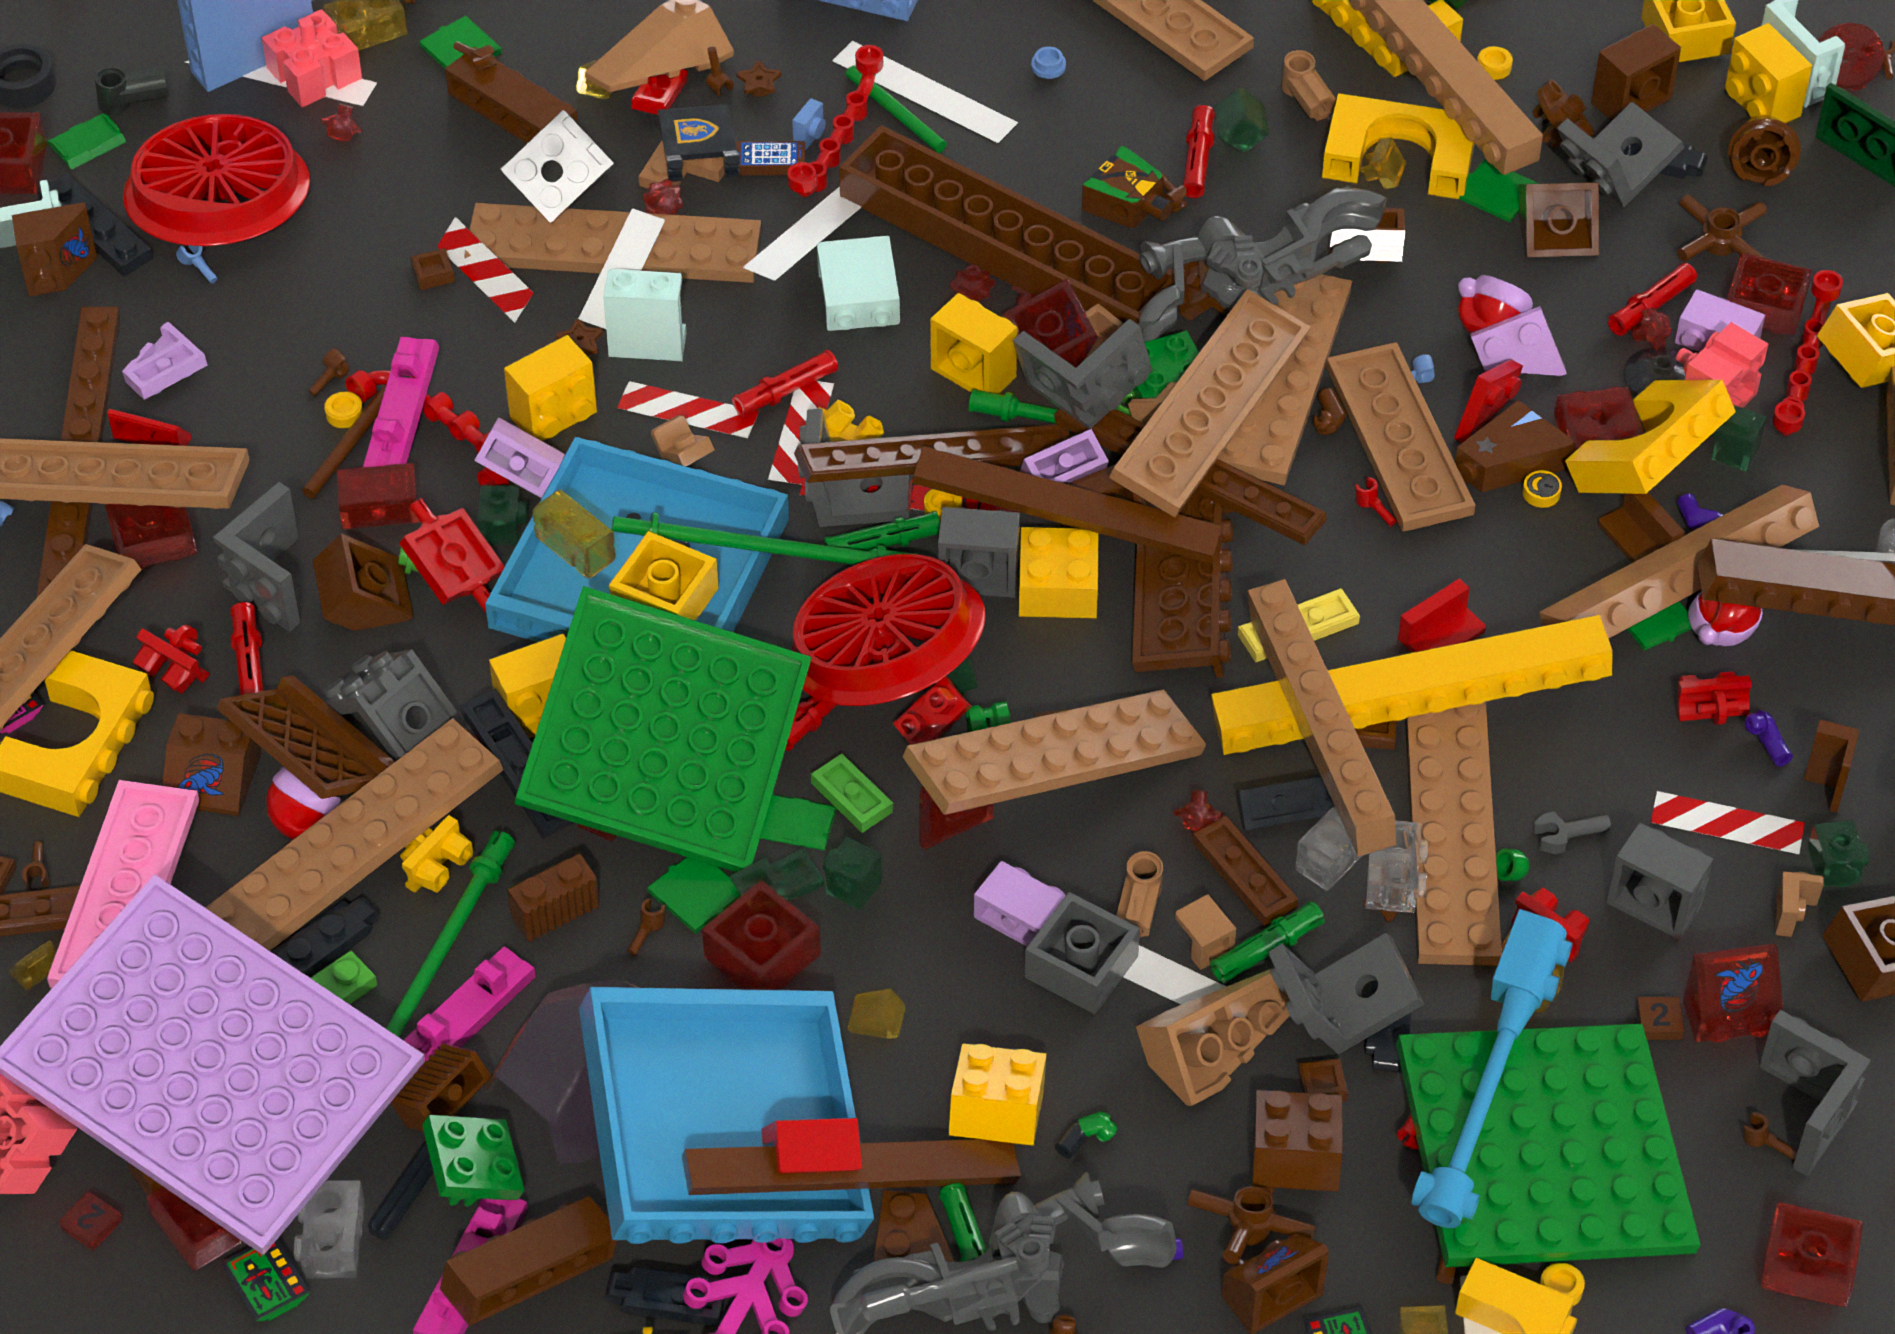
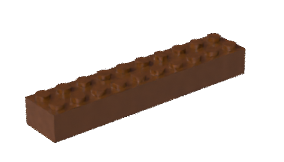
(993, 225)

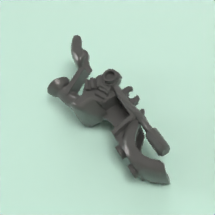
(1261, 267)
(1009, 1271)

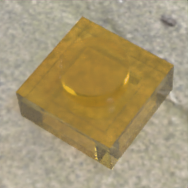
(1423, 1320)

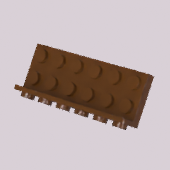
(1184, 600)

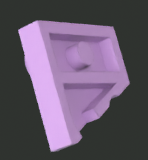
(1522, 339)
(163, 363)

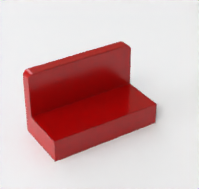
(1440, 620)
(814, 1145)

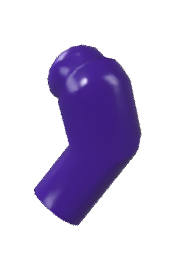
(1694, 515)
(1765, 728)
(1722, 1322)

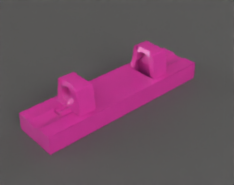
(402, 402)
(471, 1005)
(492, 1219)

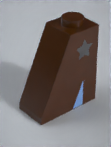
(1511, 449)

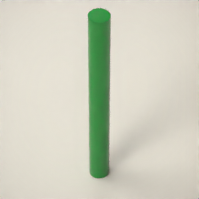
(900, 113)

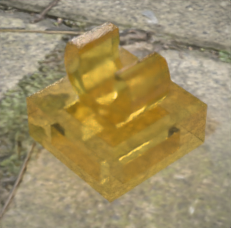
(1385, 164)

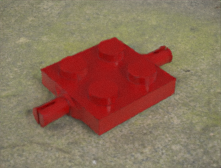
(451, 555)

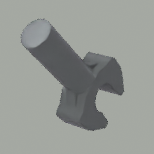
(1565, 830)

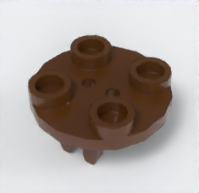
(1555, 108)

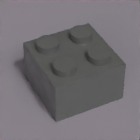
(982, 548)
(1659, 880)
(1082, 953)

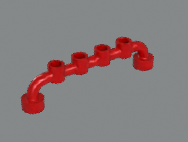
(812, 177)
(434, 408)
(1790, 413)

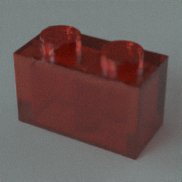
(377, 495)

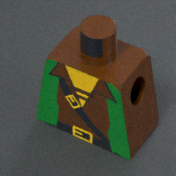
(1126, 190)

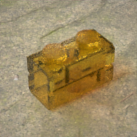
(574, 534)

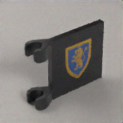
(698, 135)

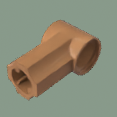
(1305, 84)
(1141, 895)

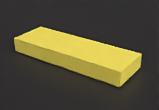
(1321, 614)

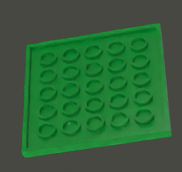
(663, 730)
(1569, 1150)

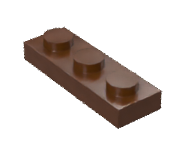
(1245, 870)

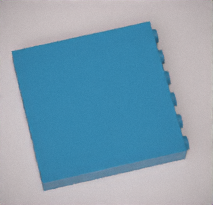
(541, 590)
(709, 1074)

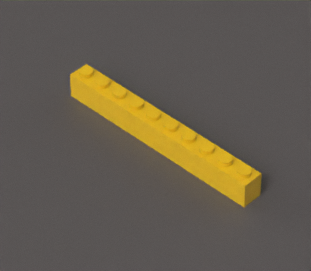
(1426, 682)

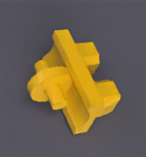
(840, 428)
(430, 850)

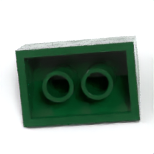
(1858, 132)

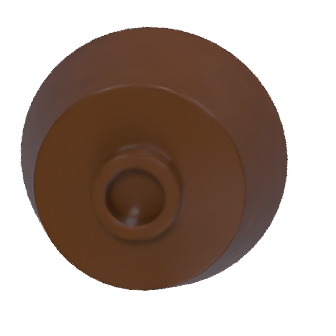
(1764, 150)

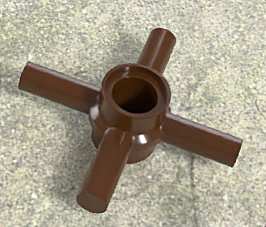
(1720, 229)
(1250, 1218)

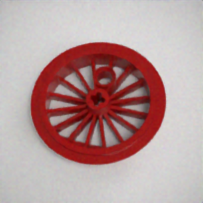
(246, 153)
(915, 599)

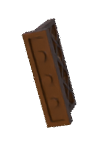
(312, 723)

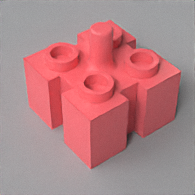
(311, 58)
(1731, 357)
(27, 1139)

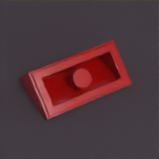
(145, 430)

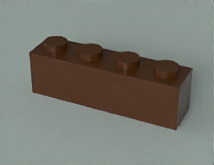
(505, 97)
(528, 1260)

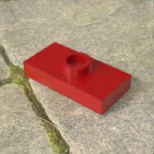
(659, 92)

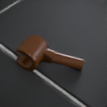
(480, 57)
(1887, 65)
(717, 77)
(1175, 195)
(336, 367)
(36, 867)
(649, 922)
(1762, 1136)

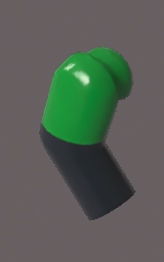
(1082, 1128)

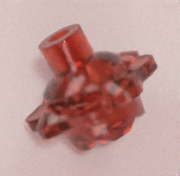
(341, 125)
(663, 198)
(973, 283)
(1654, 328)
(1198, 812)

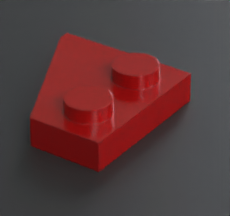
(1488, 396)

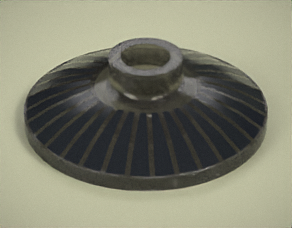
(1652, 365)

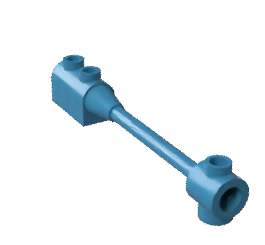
(1521, 985)

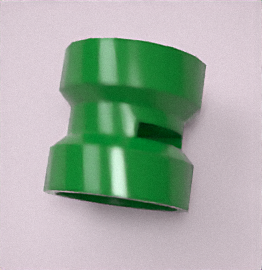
(995, 715)

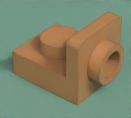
(678, 443)
(1792, 896)

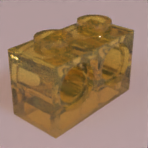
(368, 20)

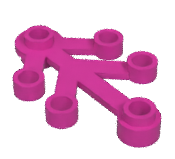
(750, 1287)

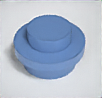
(1048, 63)

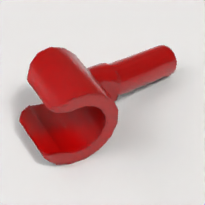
(1369, 498)

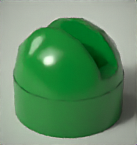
(1511, 864)

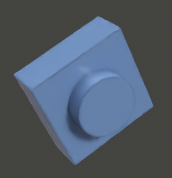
(809, 123)

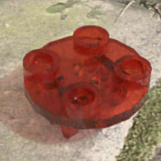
(1864, 61)

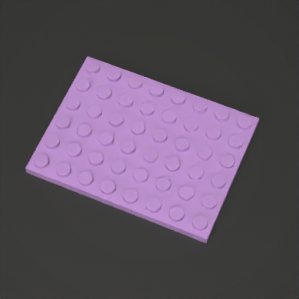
(208, 1063)

